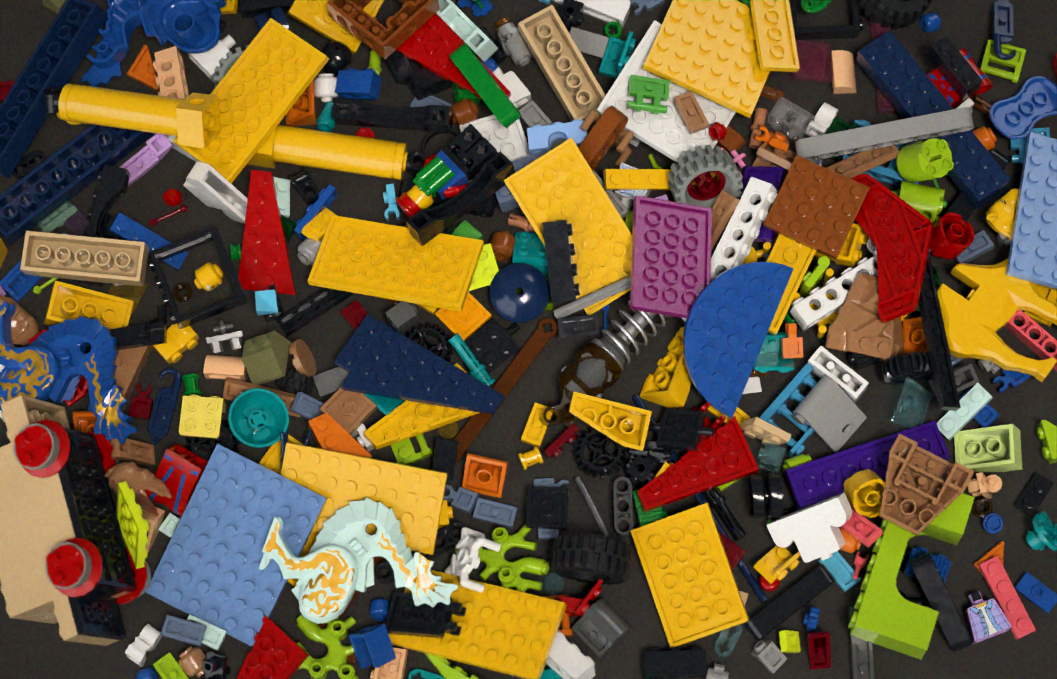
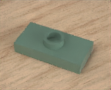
(57, 217)

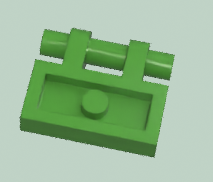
(648, 88)

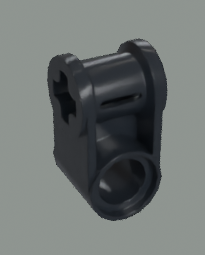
(304, 183)

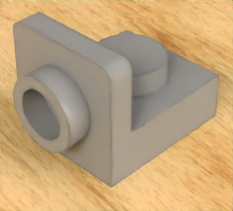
(768, 655)

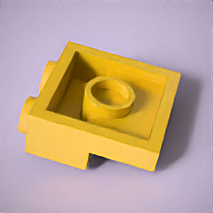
(850, 251)

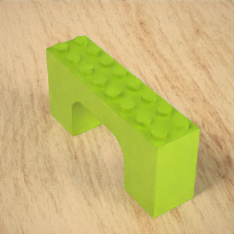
(882, 611)

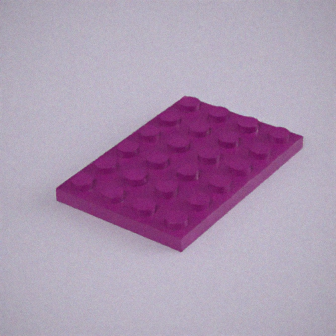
(669, 255)

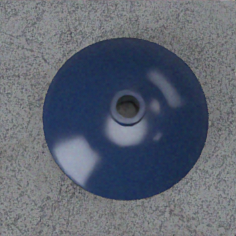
(519, 307)

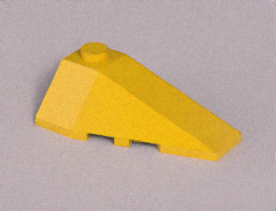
(671, 380)
(617, 421)

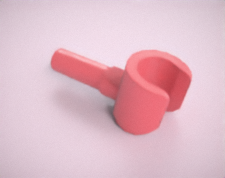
(859, 563)

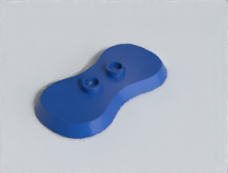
(1019, 114)

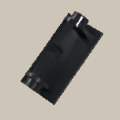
(652, 452)

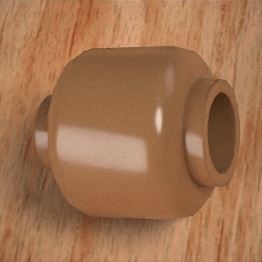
(192, 661)

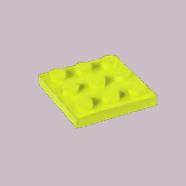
(132, 524)

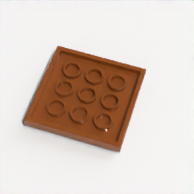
(816, 207)

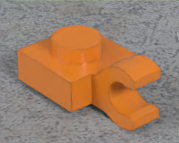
(774, 139)
(792, 345)

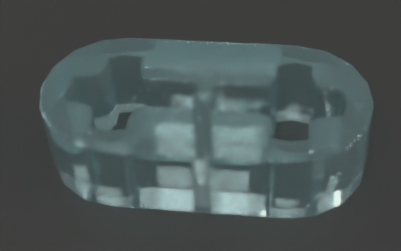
(732, 642)

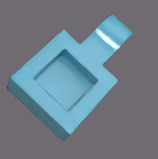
(389, 197)

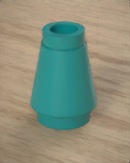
(325, 120)

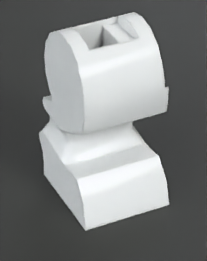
(822, 120)
(144, 642)

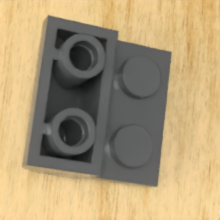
(601, 627)

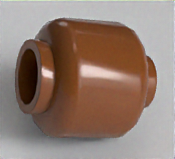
(464, 111)
(502, 245)

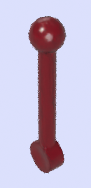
(153, 222)

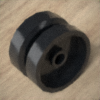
(768, 494)

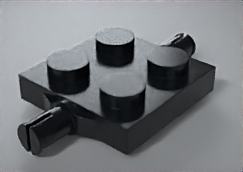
(493, 344)
(681, 429)

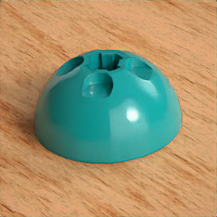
(262, 408)

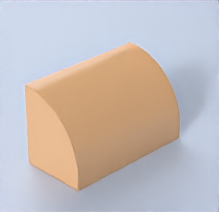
(842, 72)
(224, 366)

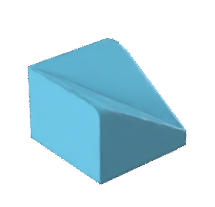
(266, 302)

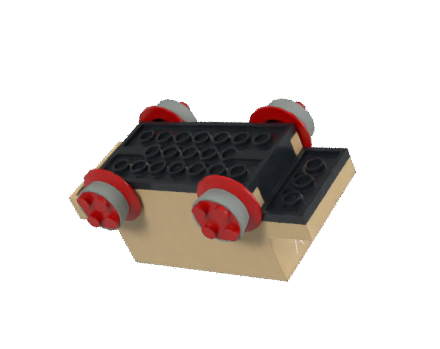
(61, 528)

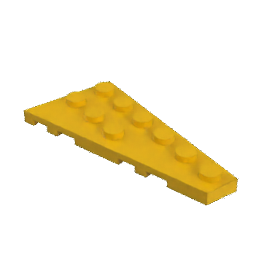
(412, 420)

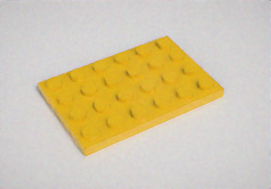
(689, 575)

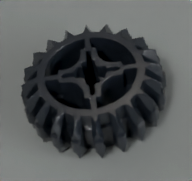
(434, 347)
(911, 365)
(204, 444)
(608, 455)

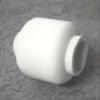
(325, 87)

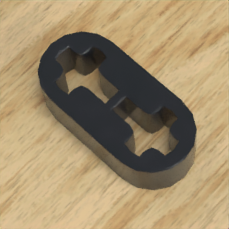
(28, 164)

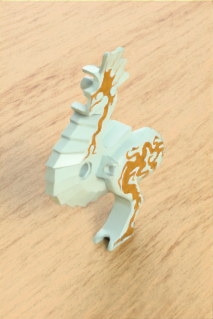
(345, 561)

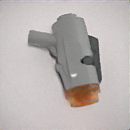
(512, 42)

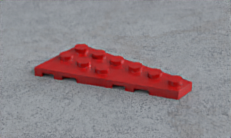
(432, 48)
(264, 243)

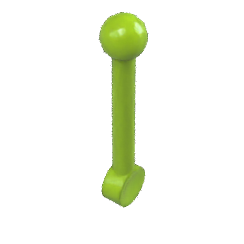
(38, 289)

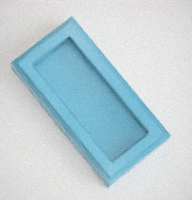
(840, 570)

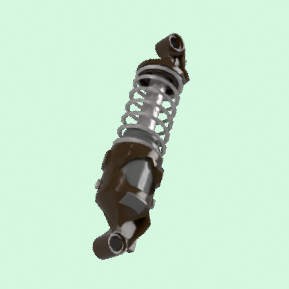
(600, 363)

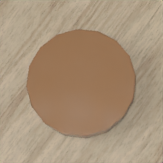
(303, 358)

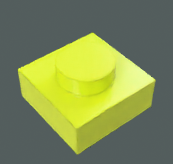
(789, 641)

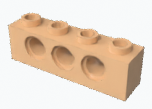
(171, 73)

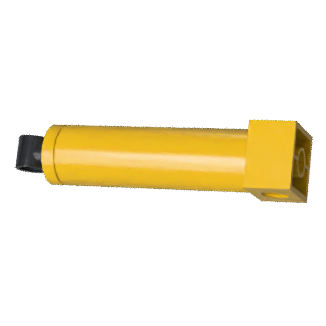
(190, 119)
(337, 153)

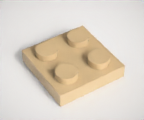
(764, 431)

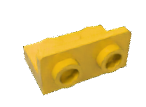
(776, 563)

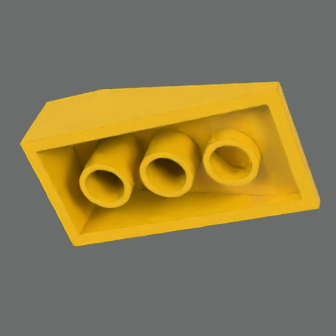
(73, 301)

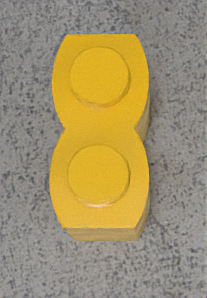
(177, 342)

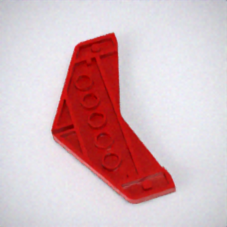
(901, 244)

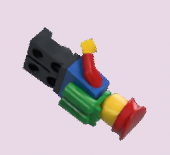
(447, 171)

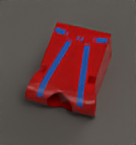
(948, 92)
(180, 473)

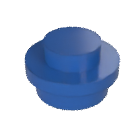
(992, 523)

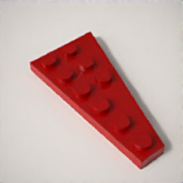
(715, 463)
(272, 654)

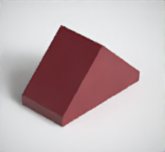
(819, 650)

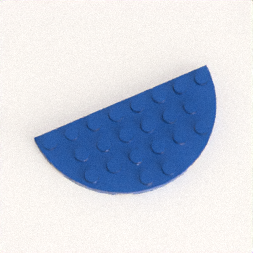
(729, 329)

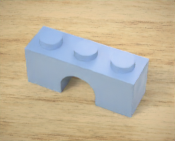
(541, 137)

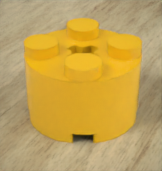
(865, 492)

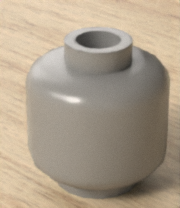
(308, 251)

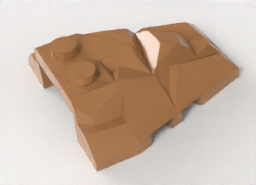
(859, 324)
(919, 485)

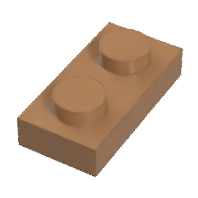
(691, 112)

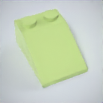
(989, 448)

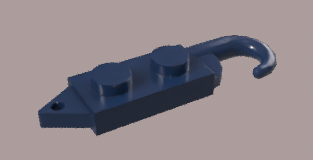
(1002, 27)
(164, 407)

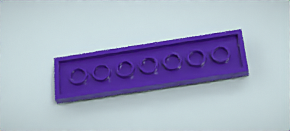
(826, 476)

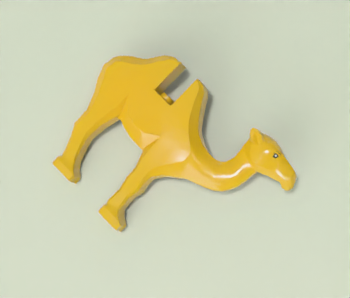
(991, 304)

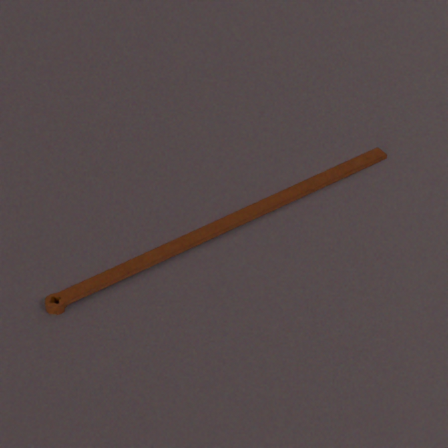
(479, 421)

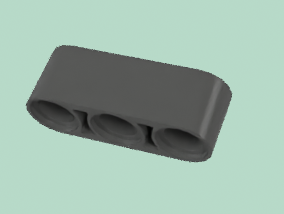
(622, 498)

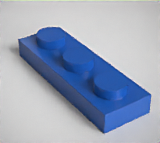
(324, 200)

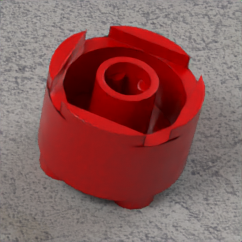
(951, 236)

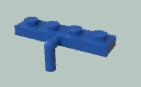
(133, 231)

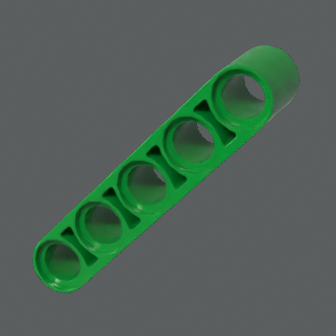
(485, 85)

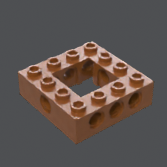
(377, 37)

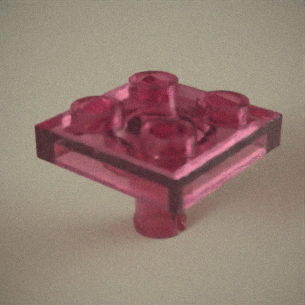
(813, 61)

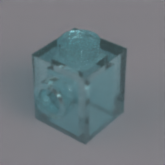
(771, 457)

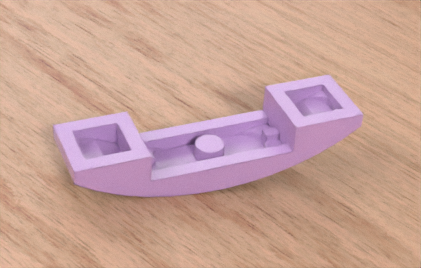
(147, 157)

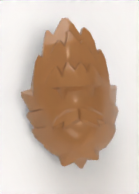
(23, 324)
(138, 480)

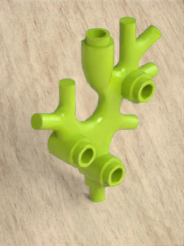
(508, 571)
(336, 653)

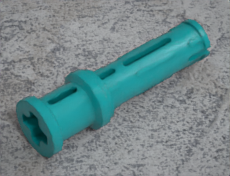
(476, 369)

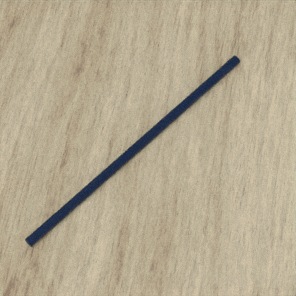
(701, 500)

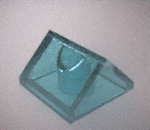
(911, 404)

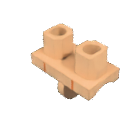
(984, 485)

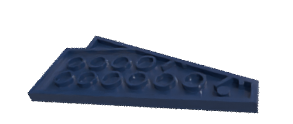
(398, 368)

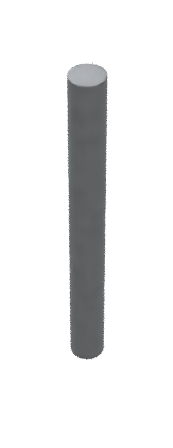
(592, 506)

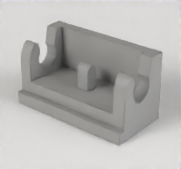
(589, 42)

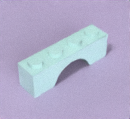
(466, 29)

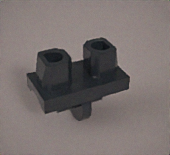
(216, 666)

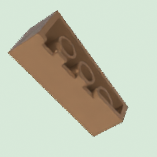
(129, 366)

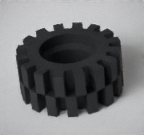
(295, 382)

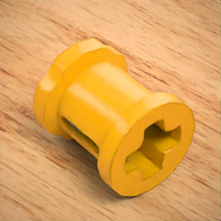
(530, 458)

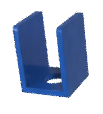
(372, 646)

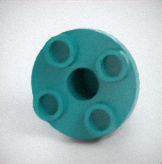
(1044, 533)

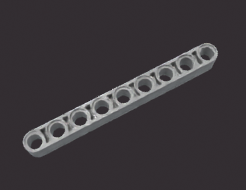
(885, 134)

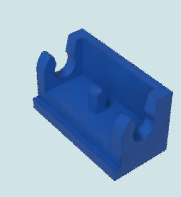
(17, 283)

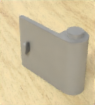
(829, 413)

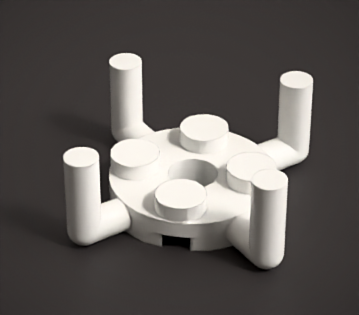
(468, 558)

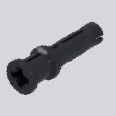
(718, 503)

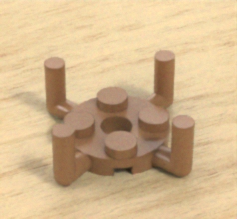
(620, 143)

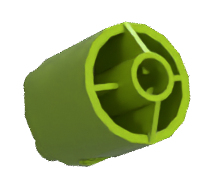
(924, 160)
(922, 198)

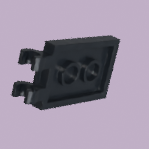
(422, 620)

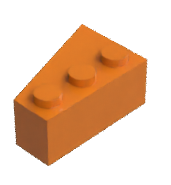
(333, 437)

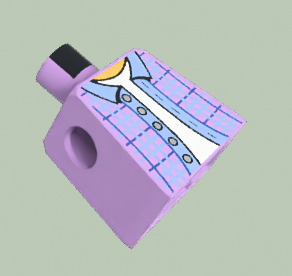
(985, 618)

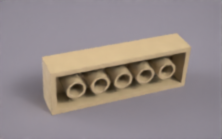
(561, 63)
(84, 258)

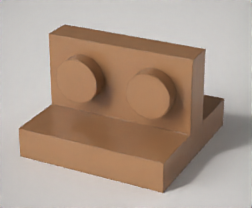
(773, 157)
(348, 409)

